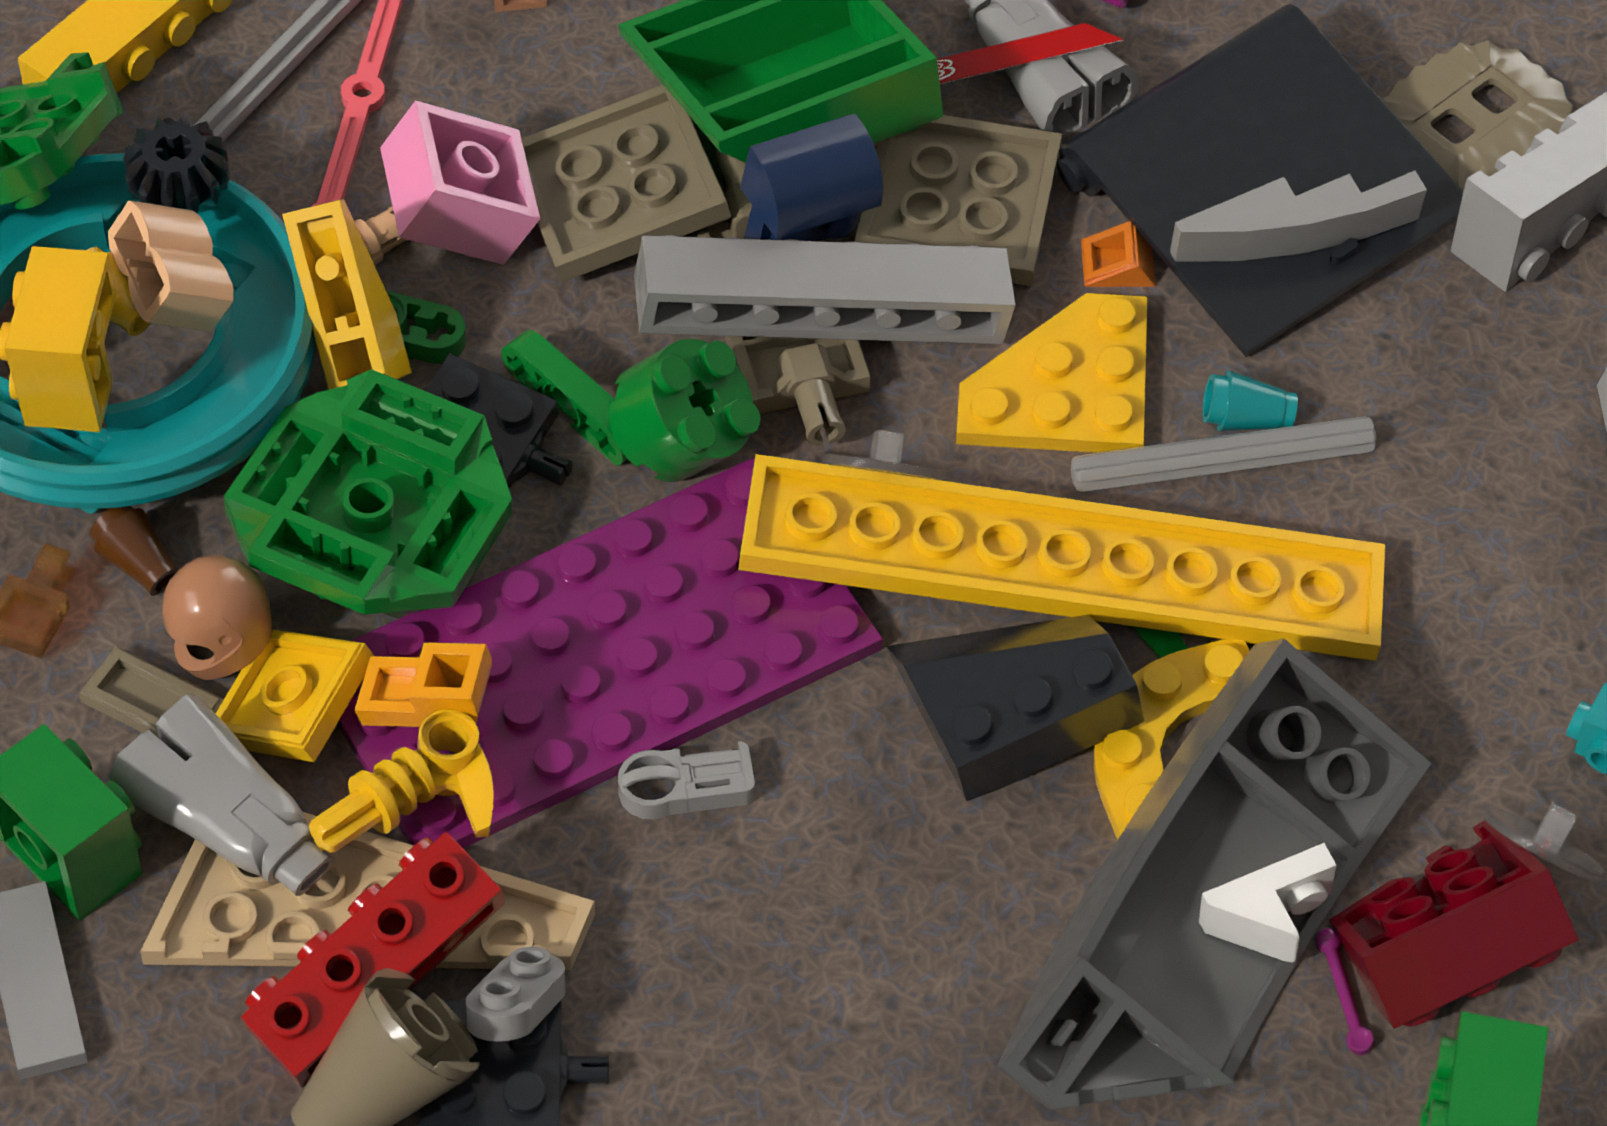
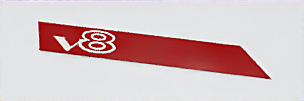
(1022, 51)

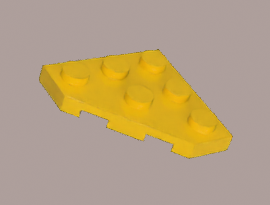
(1065, 383)

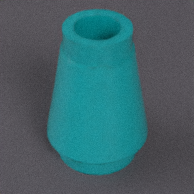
(1246, 403)

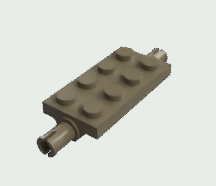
(784, 369)

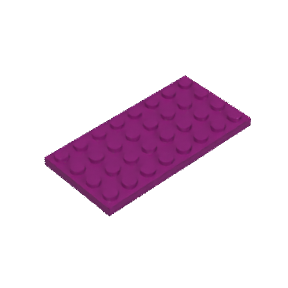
(619, 651)

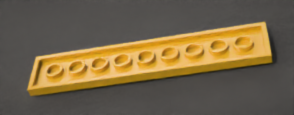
(1064, 557)

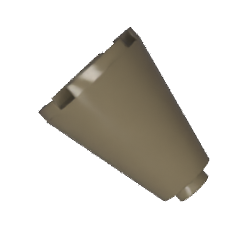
(387, 1058)

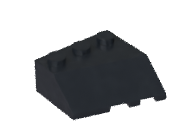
(1018, 697)

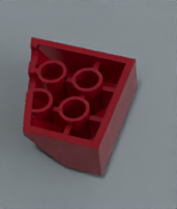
(1455, 928)

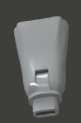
(1063, 89)
(220, 796)

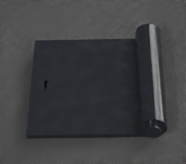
(1241, 118)

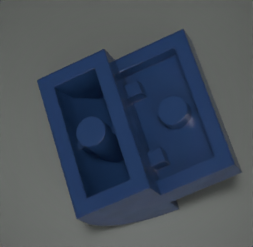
(812, 182)

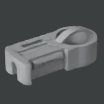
(700, 781)

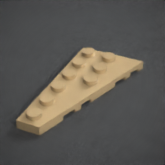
(239, 919)

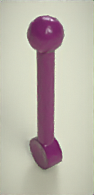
(1359, 1038)

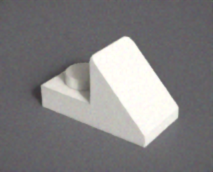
(1256, 906)

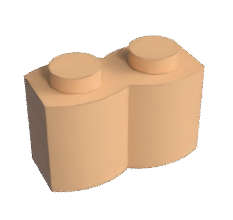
(170, 266)

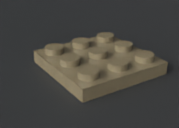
(620, 178)
(966, 187)

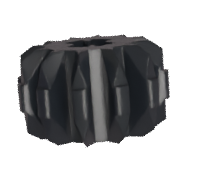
(177, 165)

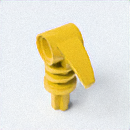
(413, 778)

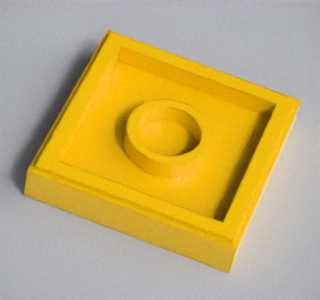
(294, 694)

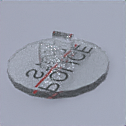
(885, 457)
(1547, 839)

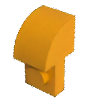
(411, 688)

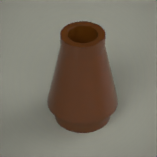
(132, 545)

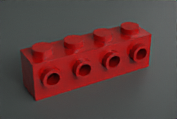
(399, 927)

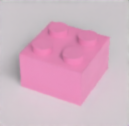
(459, 183)

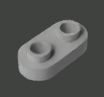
(516, 995)

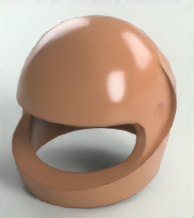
(217, 607)

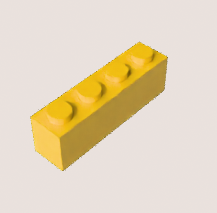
(120, 34)

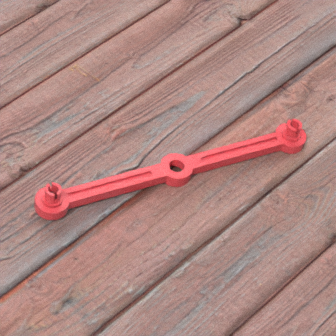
(359, 108)

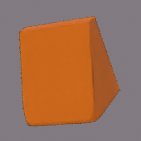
(1122, 257)

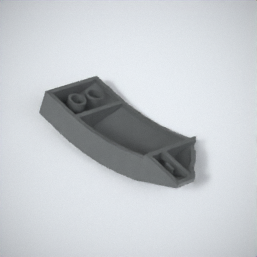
(1134, 984)

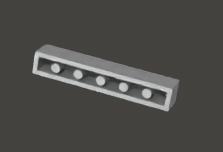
(823, 290)

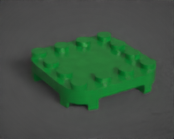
(51, 126)

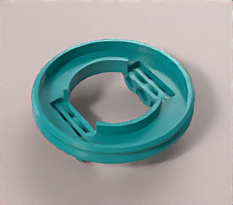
(205, 416)

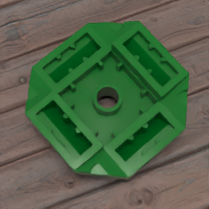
(372, 497)

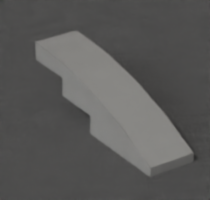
(1278, 223)

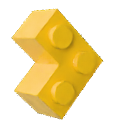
(59, 338)

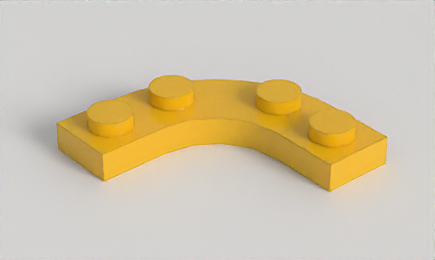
(1169, 694)

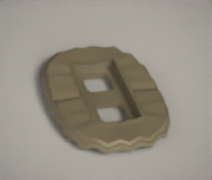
(1447, 88)

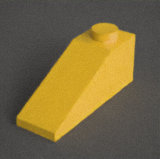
(344, 295)

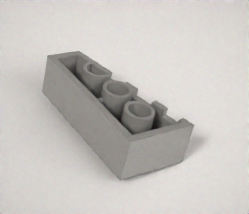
(1535, 200)

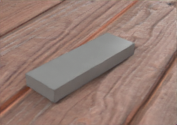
(36, 985)

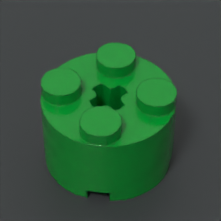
(683, 409)

